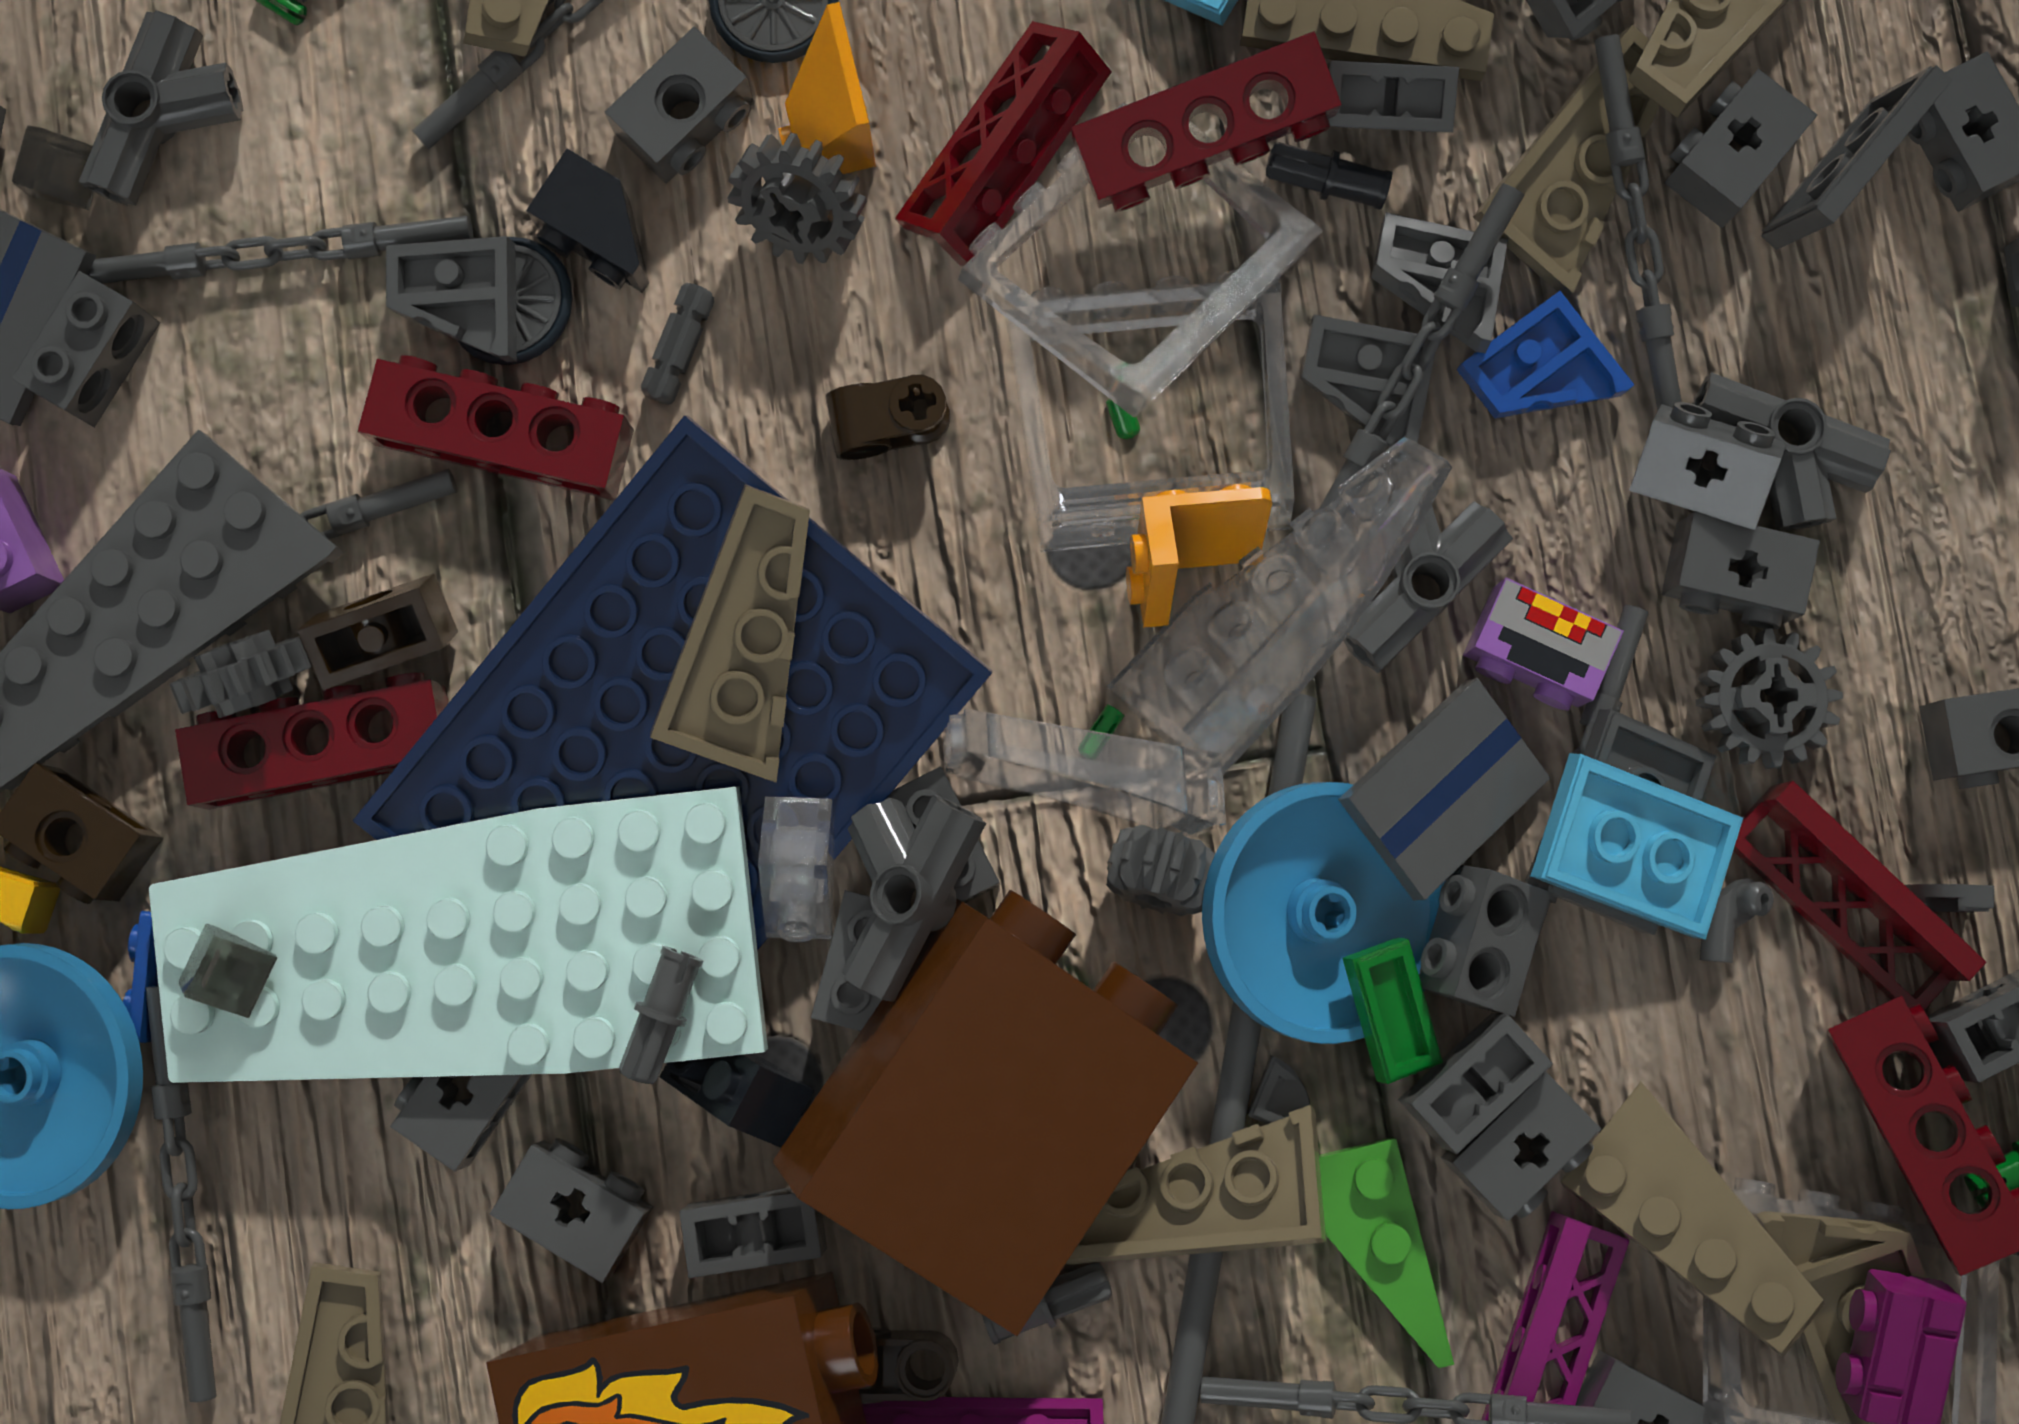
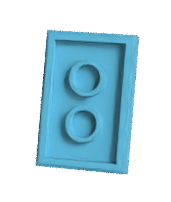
(1636, 846)

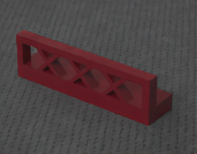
(1013, 143)
(1869, 882)

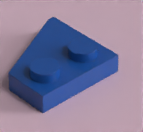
(1544, 364)

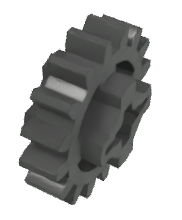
(796, 198)
(241, 674)
(1767, 724)

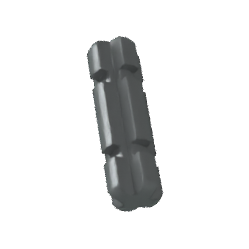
(677, 343)

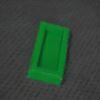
(1392, 1010)

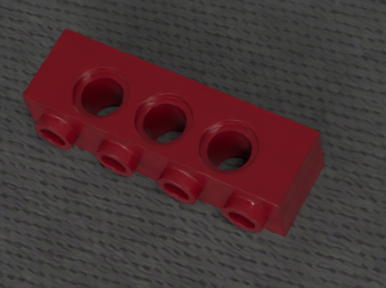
(1290, 69)
(405, 389)
(214, 748)
(1862, 1046)

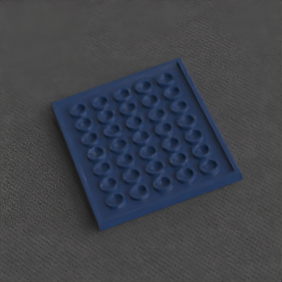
(582, 672)

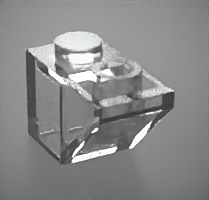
(797, 868)

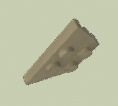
(1835, 1261)

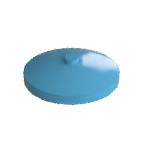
(1294, 898)
(64, 1075)

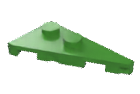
(1378, 1234)

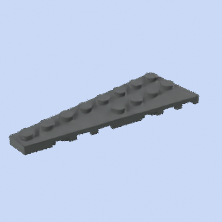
(151, 594)

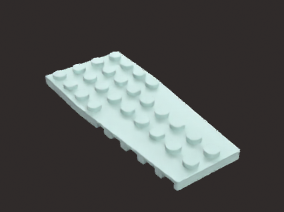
(474, 946)

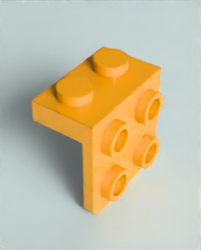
(1190, 532)

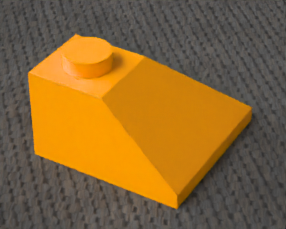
(828, 98)

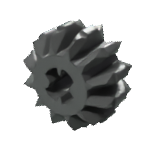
(1159, 869)

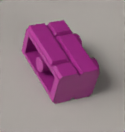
(1900, 1348)

